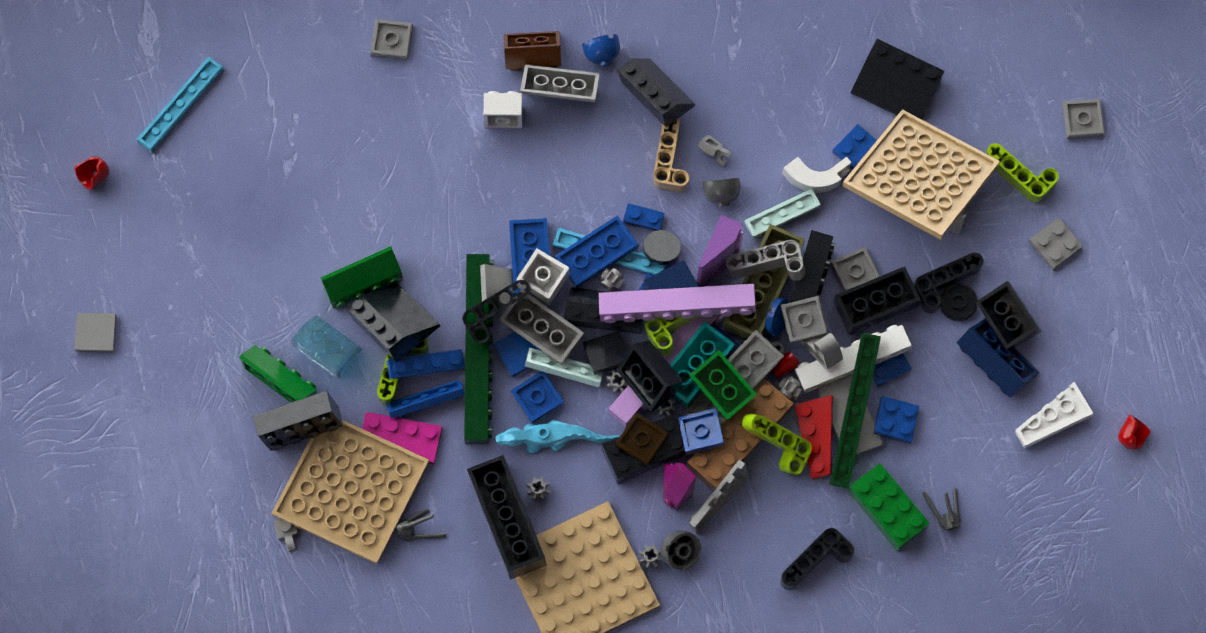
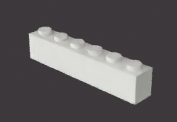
(814, 375)

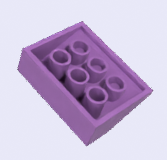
(724, 242)

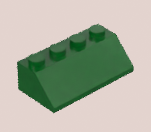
(361, 277)
(276, 375)

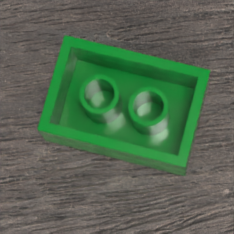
(722, 385)

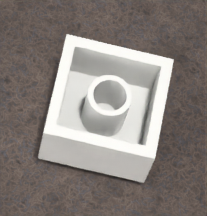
(502, 109)
(544, 275)

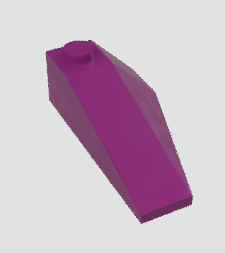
(677, 485)

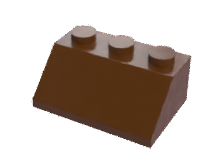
(532, 49)

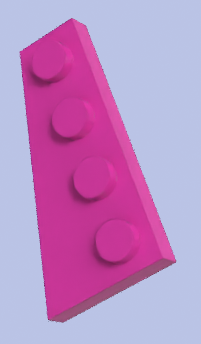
(411, 435)

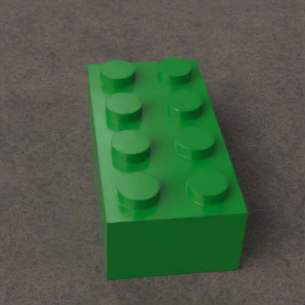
(888, 507)

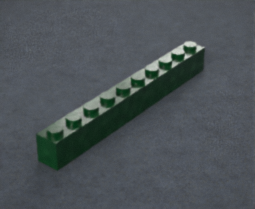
(477, 359)

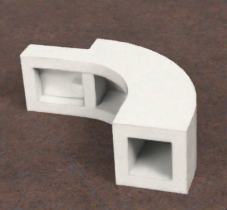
(805, 179)

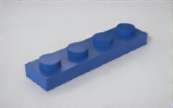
(426, 364)
(425, 399)

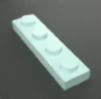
(782, 213)
(569, 369)

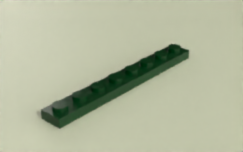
(855, 410)

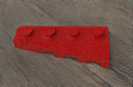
(815, 425)

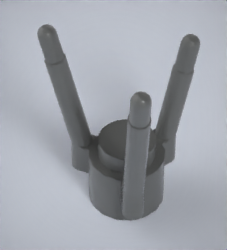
(951, 519)
(406, 527)

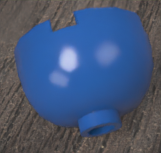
(602, 49)

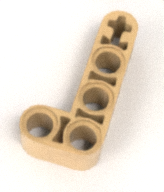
(667, 169)

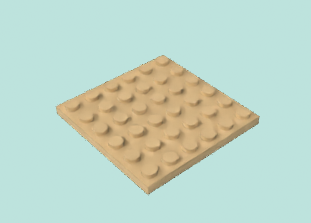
(921, 174)
(351, 489)
(588, 578)

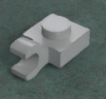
(713, 147)
(286, 531)

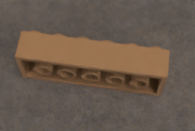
(714, 464)

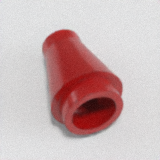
(787, 364)

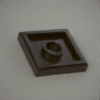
(641, 439)

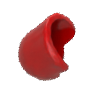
(85, 170)
(1133, 433)

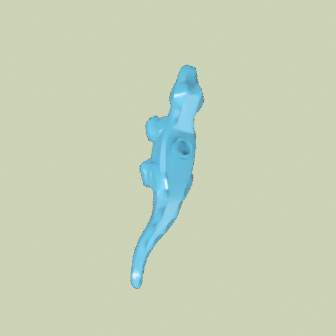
(548, 435)

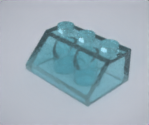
(326, 346)

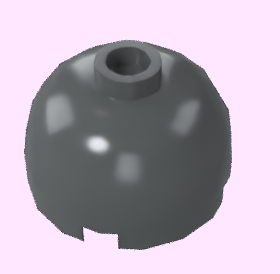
(722, 191)
(681, 549)

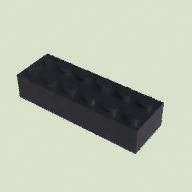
(506, 517)

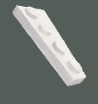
(1058, 415)

